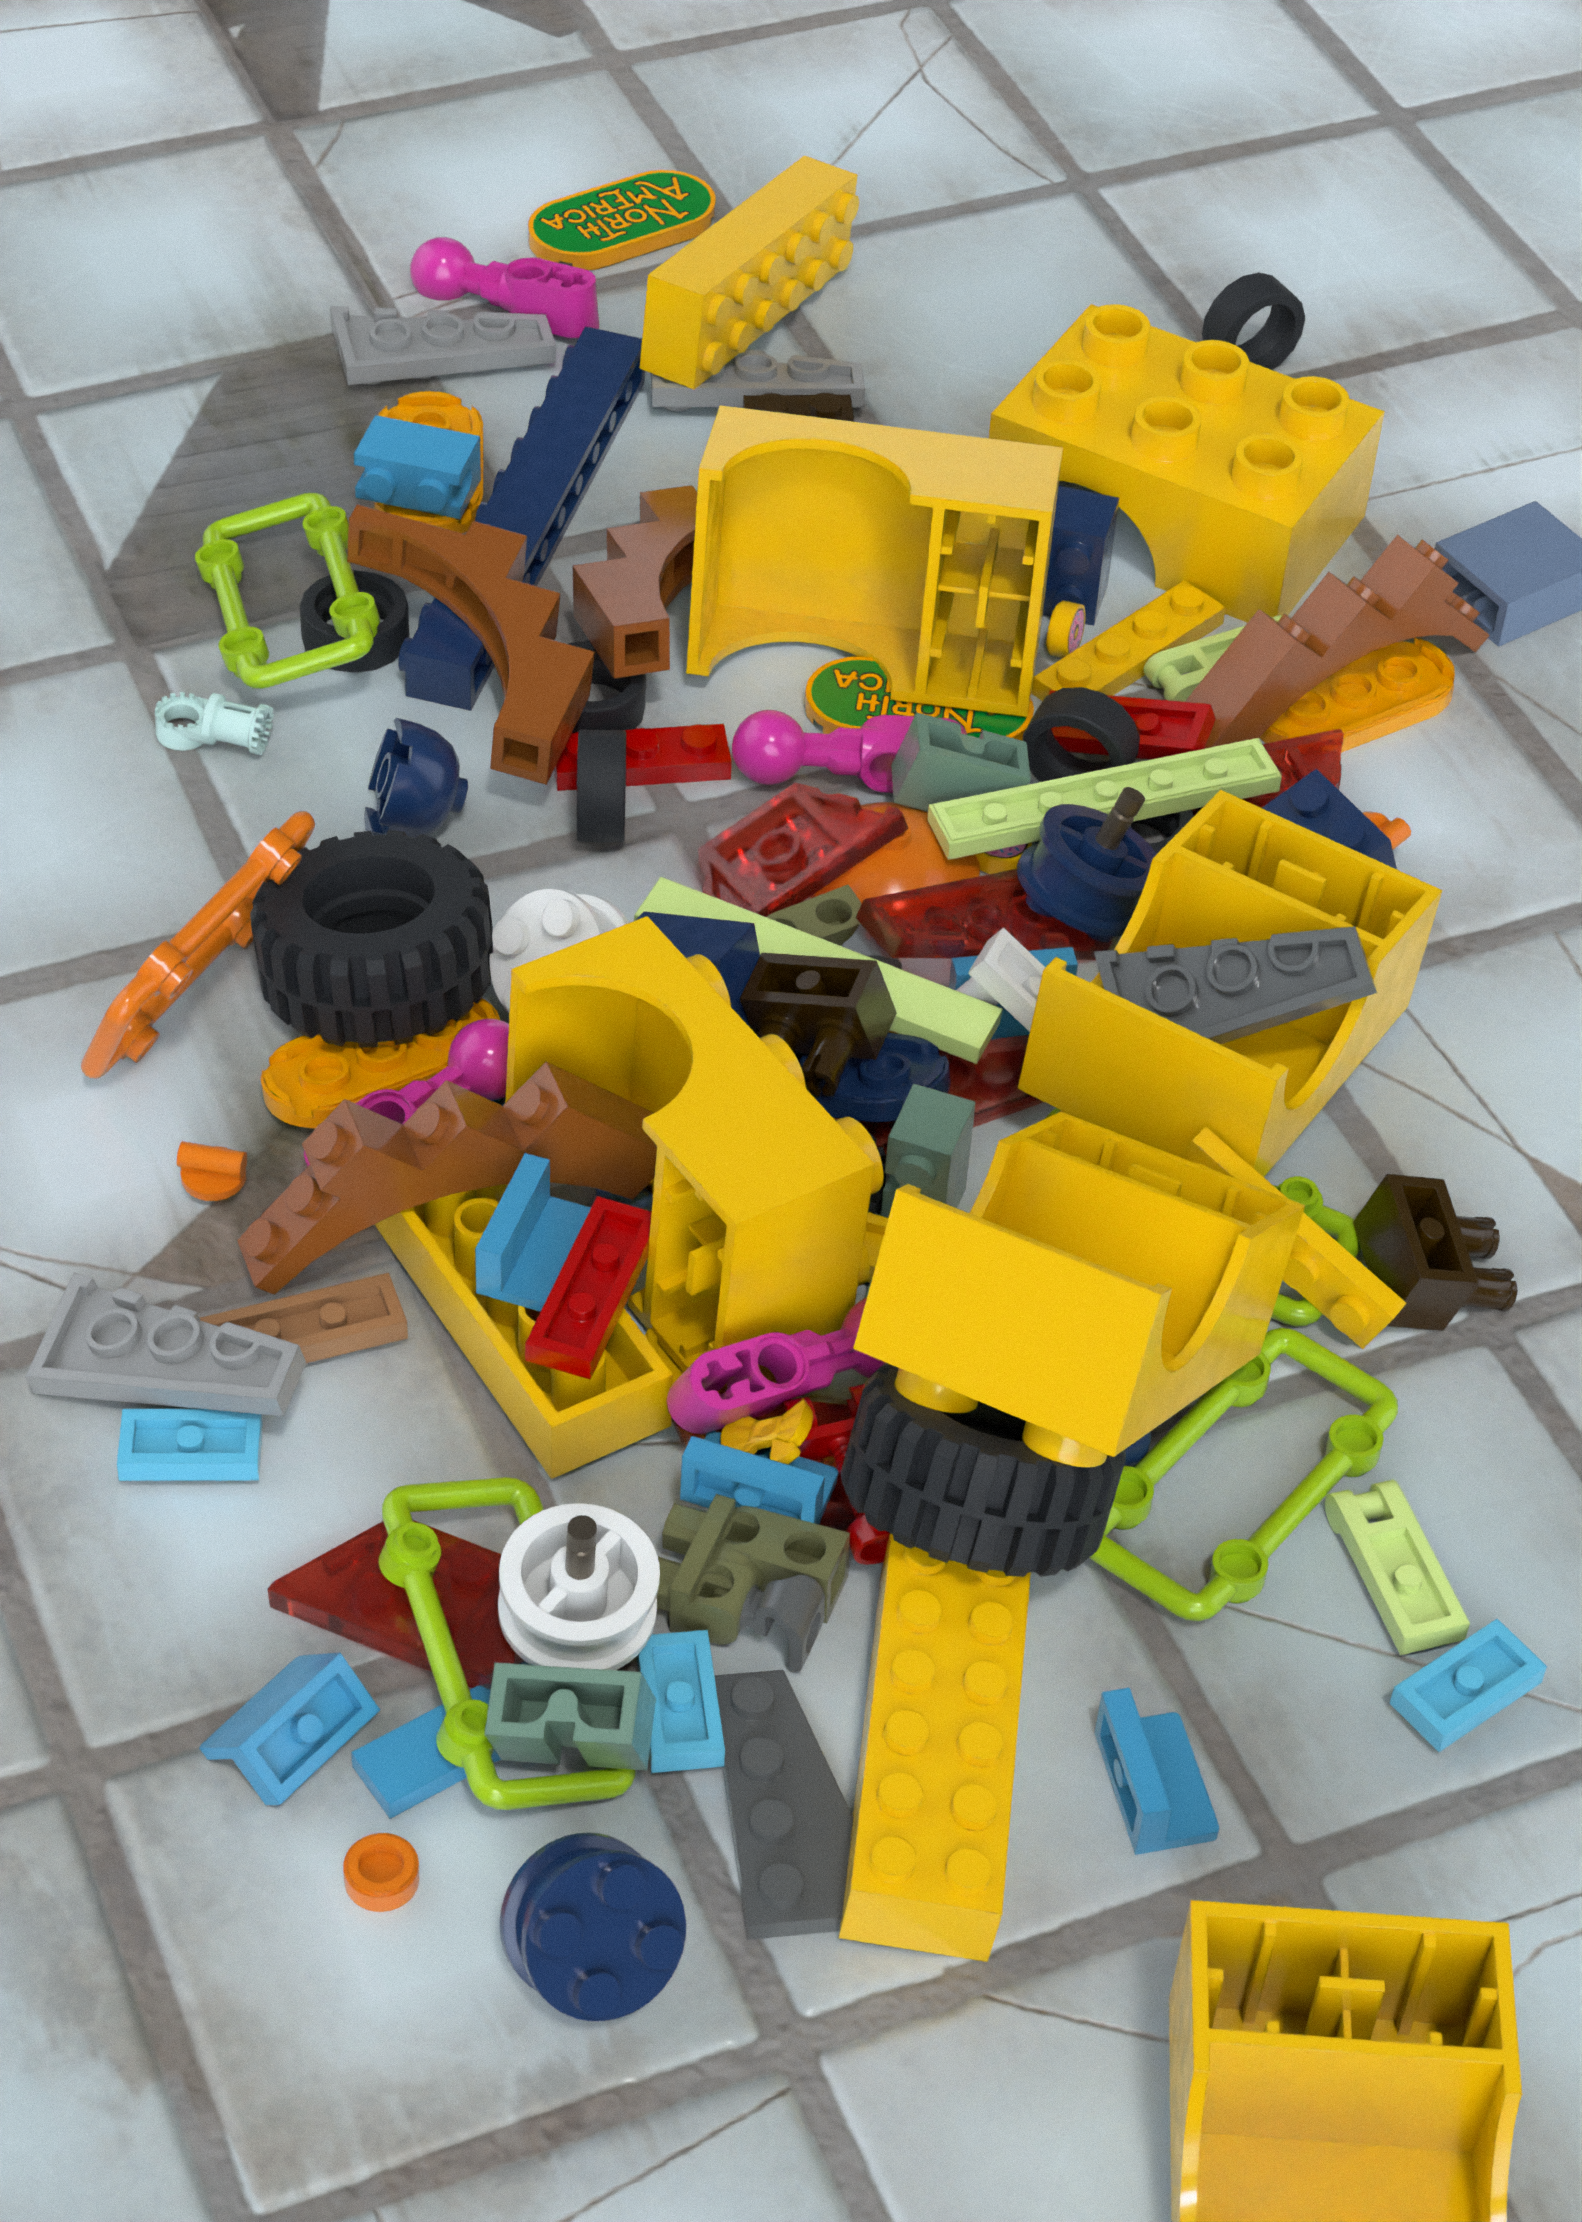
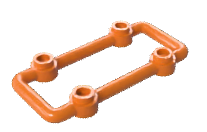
(178, 963)

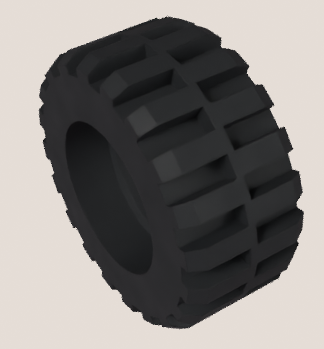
(374, 939)
(972, 1486)

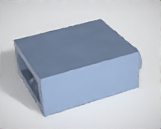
(1517, 571)

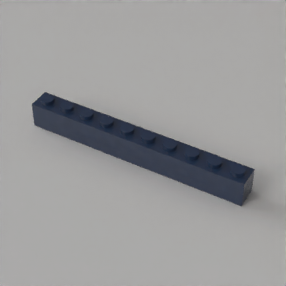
(533, 498)

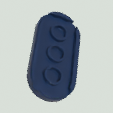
(879, 1087)

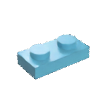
(189, 1445)
(1468, 1685)
(686, 1711)

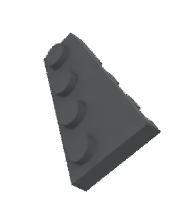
(1242, 986)
(782, 1808)

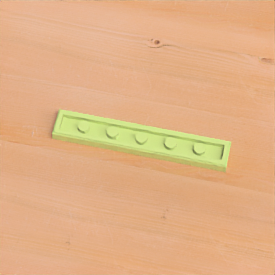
(1167, 783)
(923, 1008)

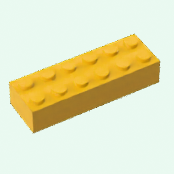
(748, 271)
(555, 1412)
(936, 1757)

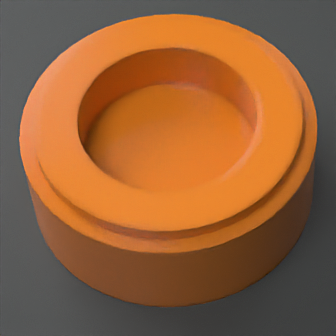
(381, 1872)

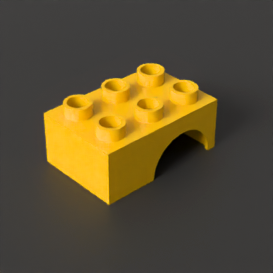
(1215, 460)
(878, 548)
(1219, 879)
(752, 1176)
(1078, 1288)
(1341, 2067)

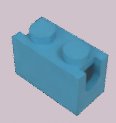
(418, 466)

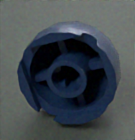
(414, 781)

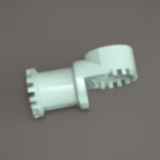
(214, 721)

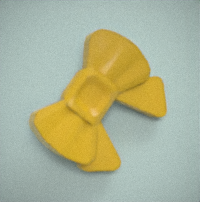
(780, 1433)

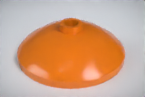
(905, 862)

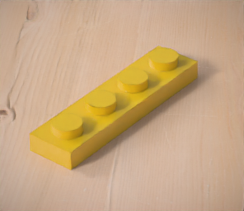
(1120, 653)
(1317, 1264)

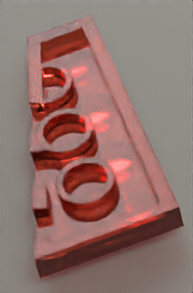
(962, 916)

